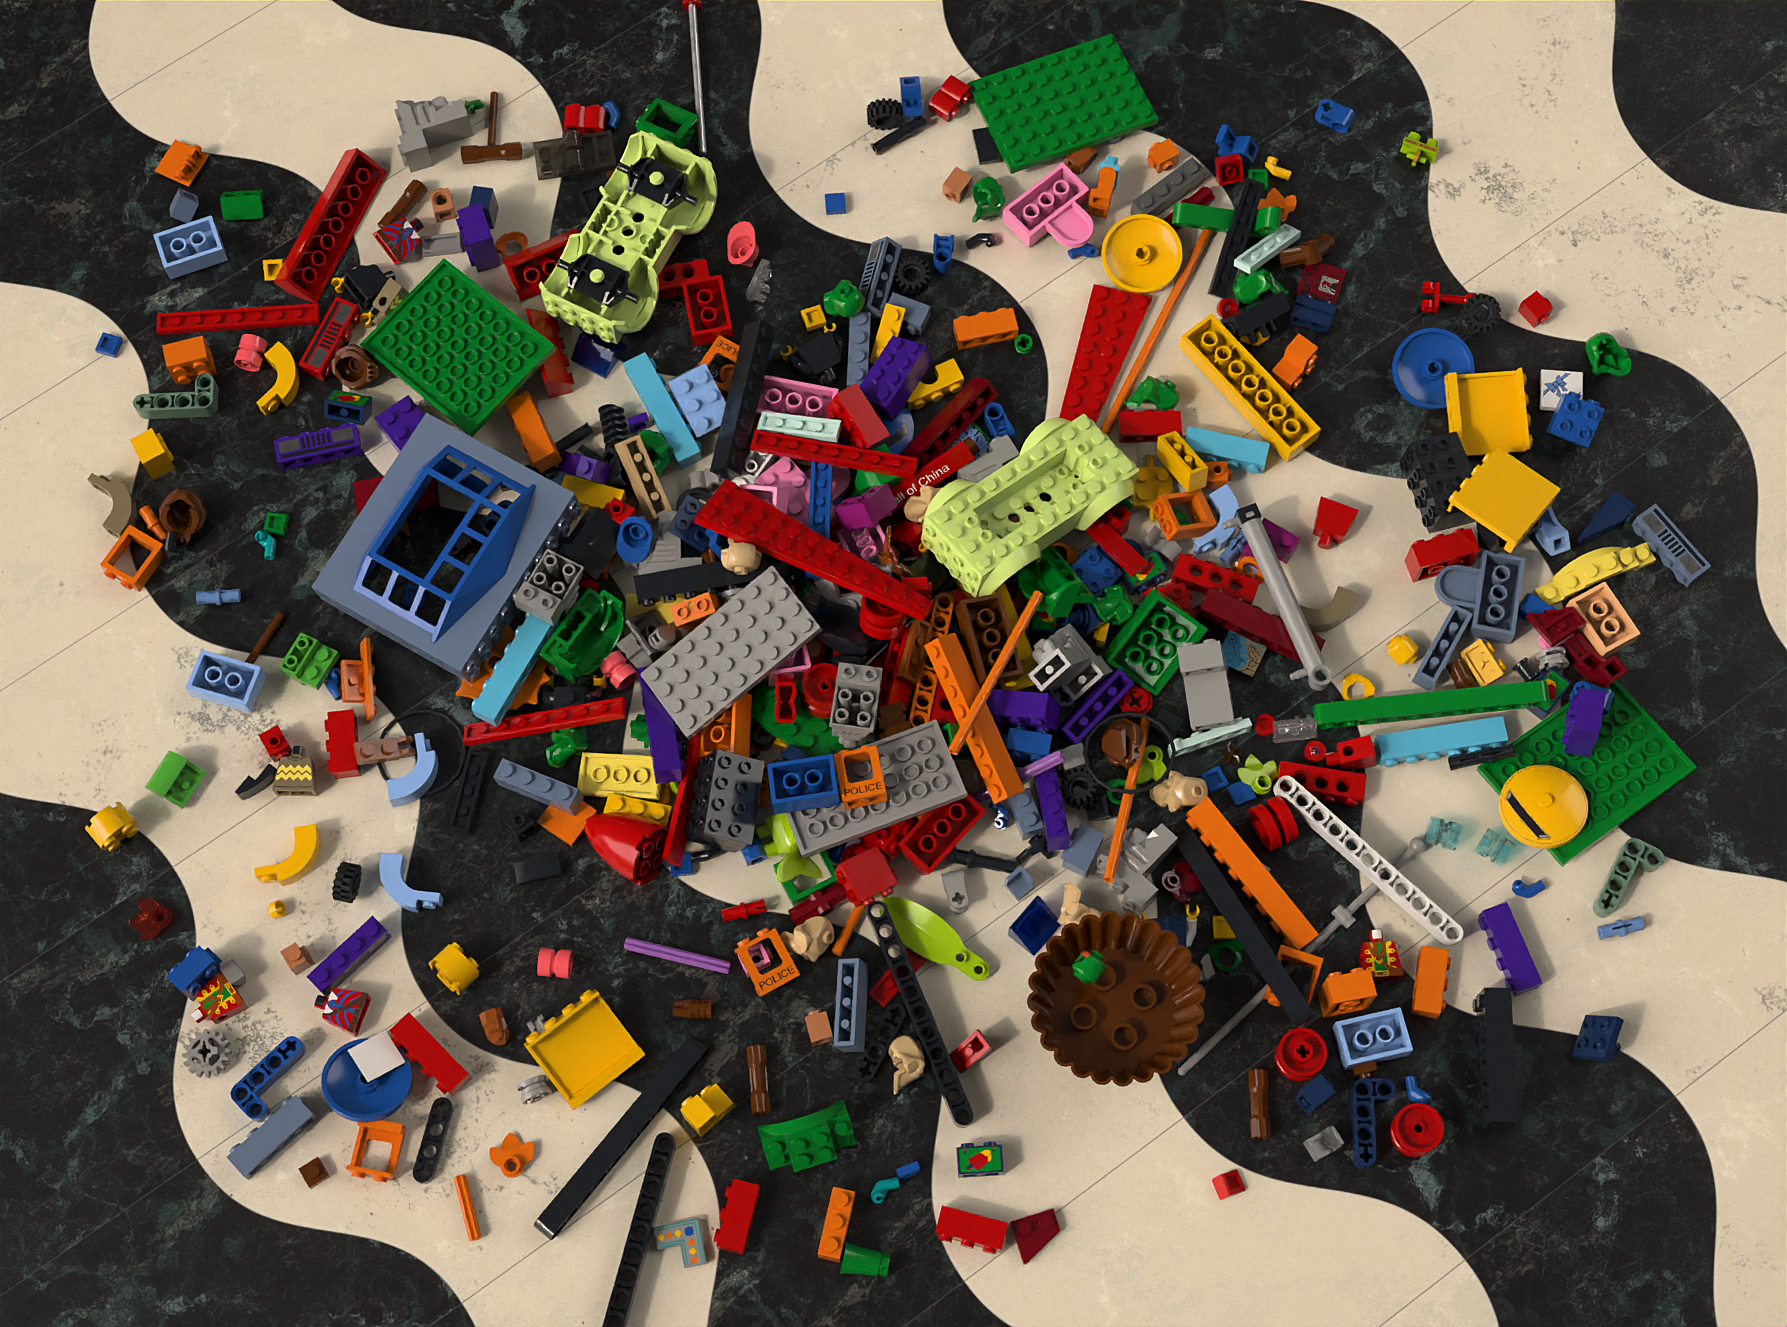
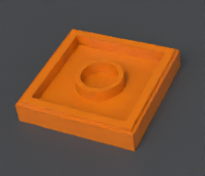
(565, 825)

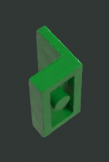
(242, 205)

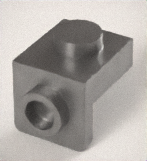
(1323, 1143)

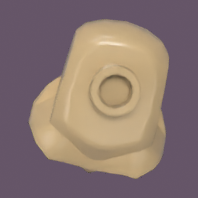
(917, 505)
(740, 557)
(1179, 792)
(1071, 909)
(809, 938)
(908, 1059)

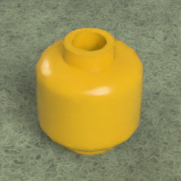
(1402, 649)

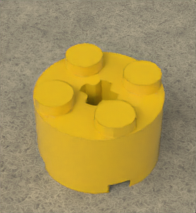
(112, 826)
(454, 968)

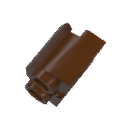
(892, 720)

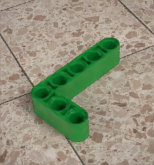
(1218, 219)

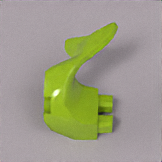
(785, 845)

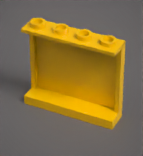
(1489, 411)
(1505, 496)
(583, 1048)

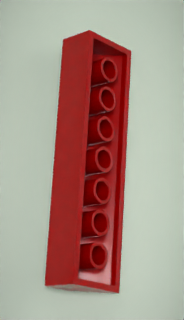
(330, 226)

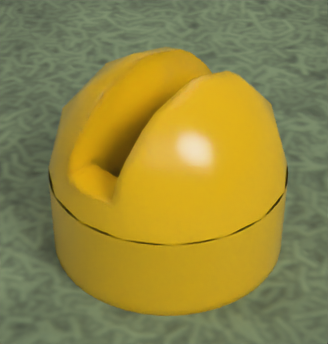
(276, 909)

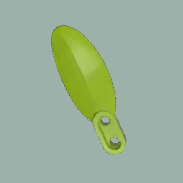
(932, 936)

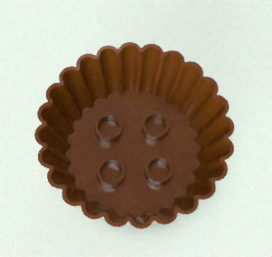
(1136, 1011)

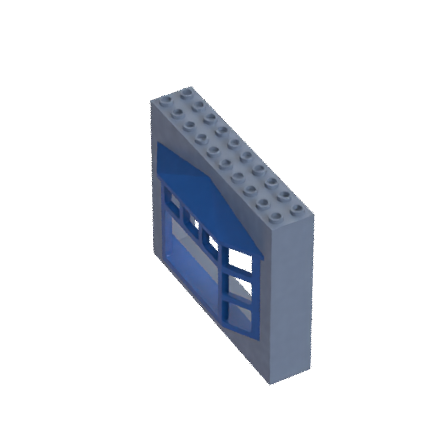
(486, 592)

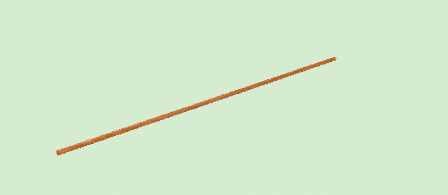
(1106, 428)

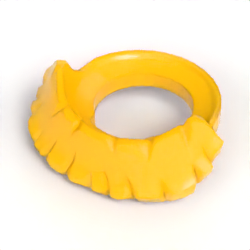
(1351, 678)

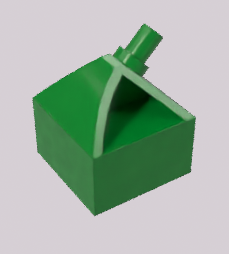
(866, 479)

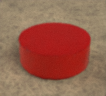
(1264, 725)

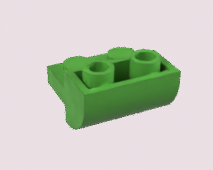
(309, 661)
(175, 779)

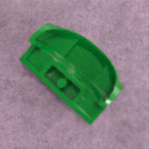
(1056, 582)
(807, 1139)

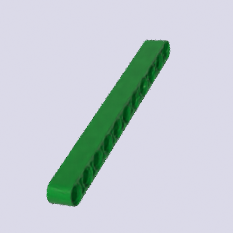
(1431, 704)

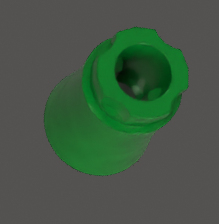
(864, 1261)

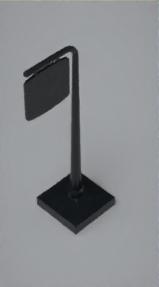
(924, 566)

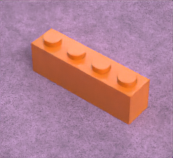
(533, 431)

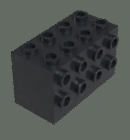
(1433, 473)
(725, 800)

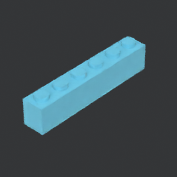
(662, 410)
(512, 669)
(1440, 741)

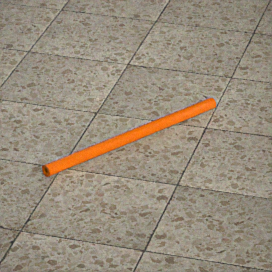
(995, 673)
(1125, 808)

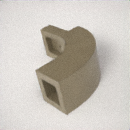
(124, 507)
(1332, 614)

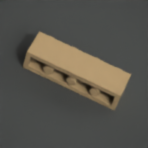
(642, 477)

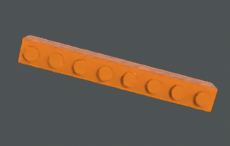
(984, 738)
(1252, 874)

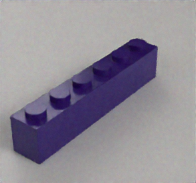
(661, 736)

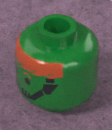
(1089, 966)

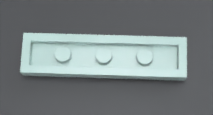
(1267, 248)
(800, 426)
(1215, 735)

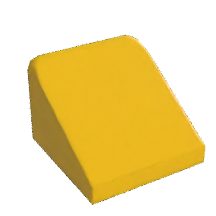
(272, 268)

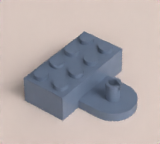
(1488, 591)

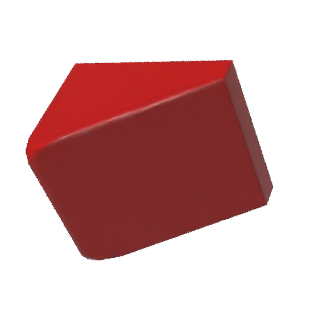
(1228, 1184)

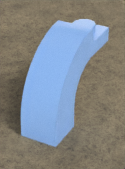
(1224, 505)
(1552, 534)
(419, 780)
(392, 877)

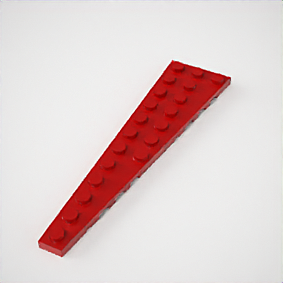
(1103, 345)
(753, 521)

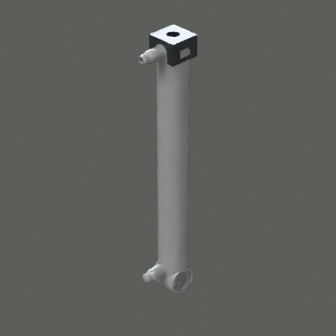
(1250, 522)

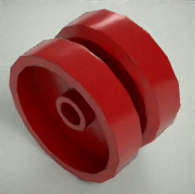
(880, 620)
(819, 689)
(1273, 823)
(1305, 1042)
(1403, 1133)

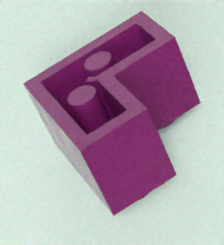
(866, 509)
(1281, 540)

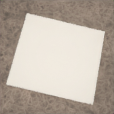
(376, 1056)

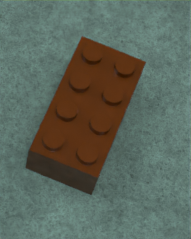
(984, 634)

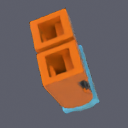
(1107, 181)

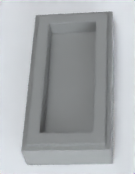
(441, 244)

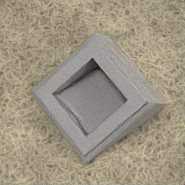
(233, 973)

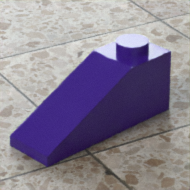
(584, 467)

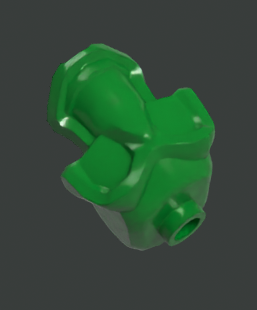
(988, 198)
(1253, 285)
(844, 300)
(1607, 355)
(1156, 390)
(657, 450)
(1114, 606)
(567, 743)

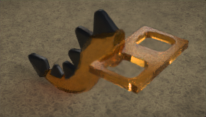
(886, 557)

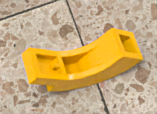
(287, 380)
(299, 862)

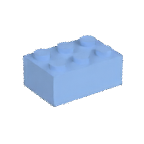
(190, 247)
(699, 399)
(226, 681)
(1372, 1038)

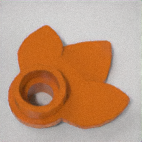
(1275, 199)
(512, 1152)

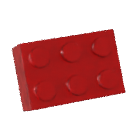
(707, 309)
(859, 420)
(1429, 557)

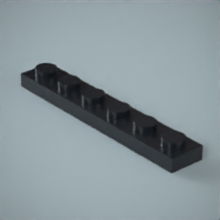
(1236, 238)

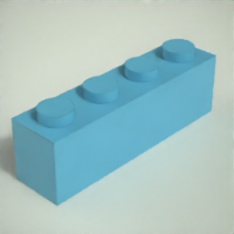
(1237, 451)

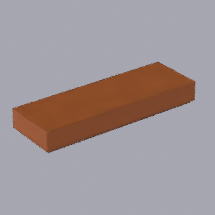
(914, 651)

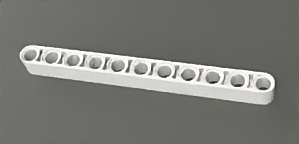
(1378, 862)

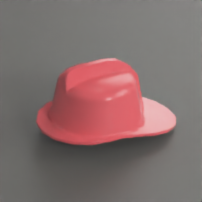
(742, 244)

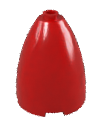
(628, 843)

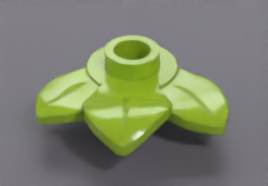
(1151, 768)
(1256, 772)

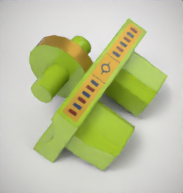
(1419, 151)

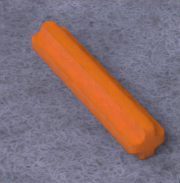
(467, 1207)

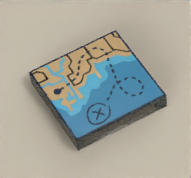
(1242, 654)

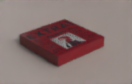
(1321, 282)

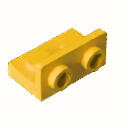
(1483, 663)

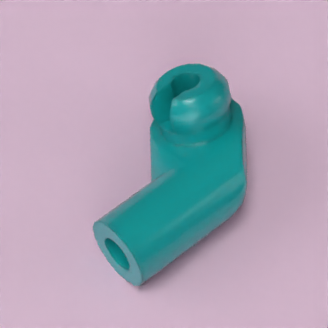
(268, 542)
(882, 1187)

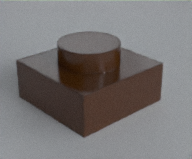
(1364, 1070)
(314, 1172)

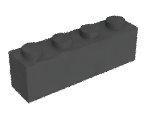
(1169, 189)

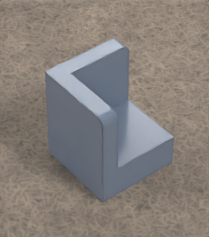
(184, 206)
(1019, 883)

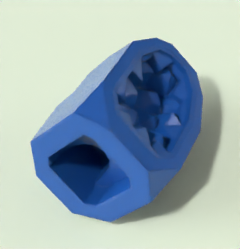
(754, 853)

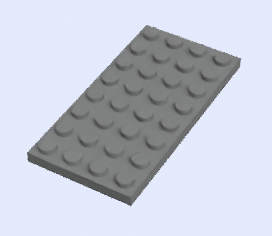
(731, 652)
(916, 778)

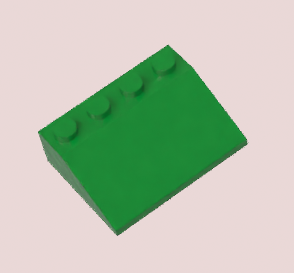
(1150, 640)

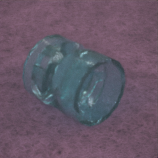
(1444, 833)
(1502, 850)

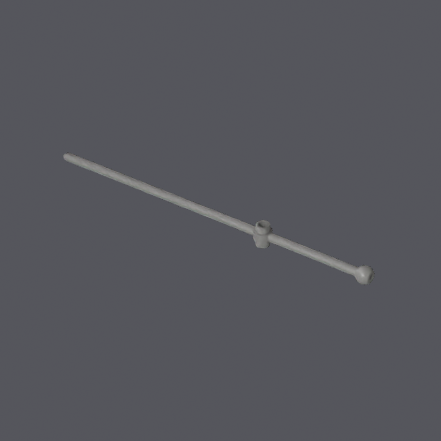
(1342, 915)

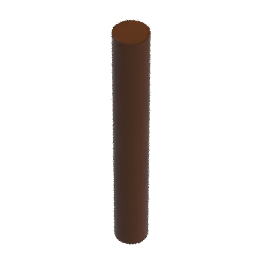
(492, 118)
(265, 638)

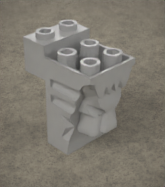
(429, 126)
(1000, 453)
(666, 549)
(550, 588)
(1067, 662)
(1206, 685)
(855, 704)
(1137, 860)

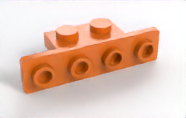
(358, 682)

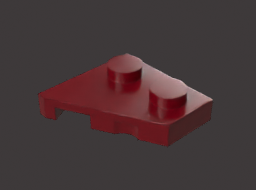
(1556, 624)
(1034, 1233)

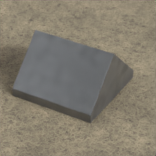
(644, 625)

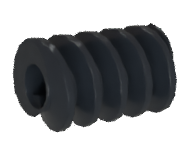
(612, 425)

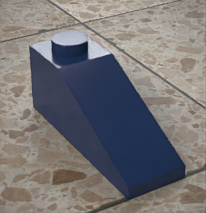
(1609, 517)

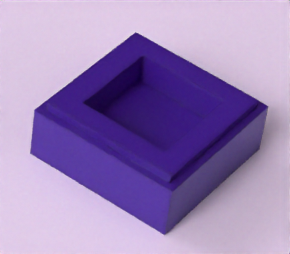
(638, 422)

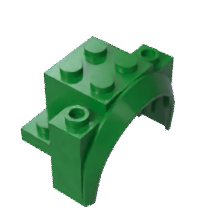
(581, 640)

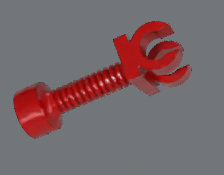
(1433, 288)

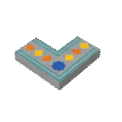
(686, 1235)

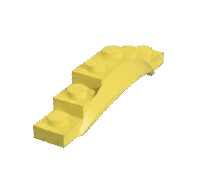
(1592, 569)

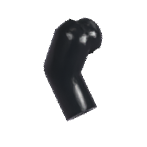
(986, 238)
(169, 546)
(705, 855)

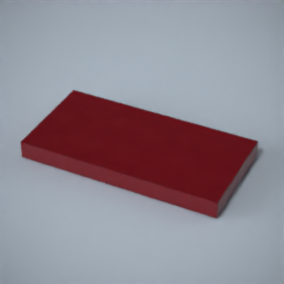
(365, 488)

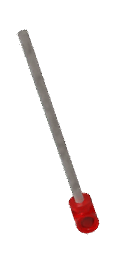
(692, 6)

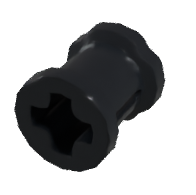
(1525, 670)

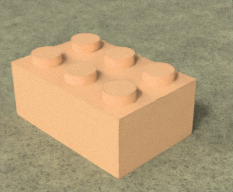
(1607, 623)

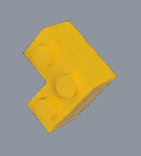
(153, 453)
(706, 1110)

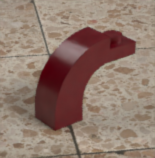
(1591, 665)

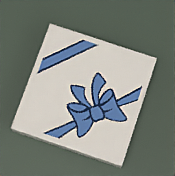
(1556, 383)

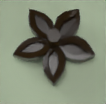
(1231, 754)

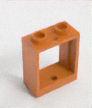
(1198, 509)
(147, 568)
(703, 607)
(1302, 959)

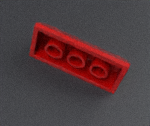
(535, 265)
(554, 369)
(939, 833)

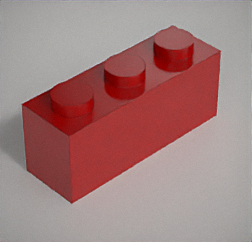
(1147, 425)
(342, 734)
(737, 1216)
(971, 1230)

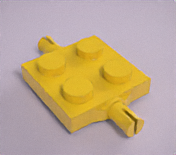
(1150, 485)

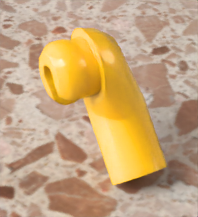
(1276, 170)
(1245, 339)

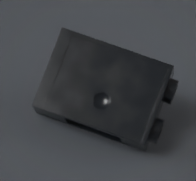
(1256, 316)
(592, 542)

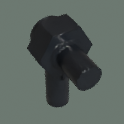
(1037, 845)

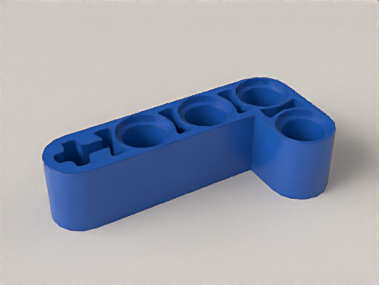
(270, 1077)

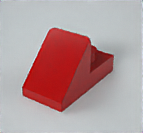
(970, 1051)

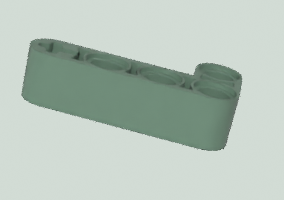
(150, 405)
(1621, 878)

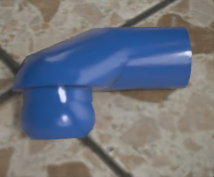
(614, 114)
(1086, 250)
(333, 682)
(1002, 815)
(1526, 891)
(1415, 1093)

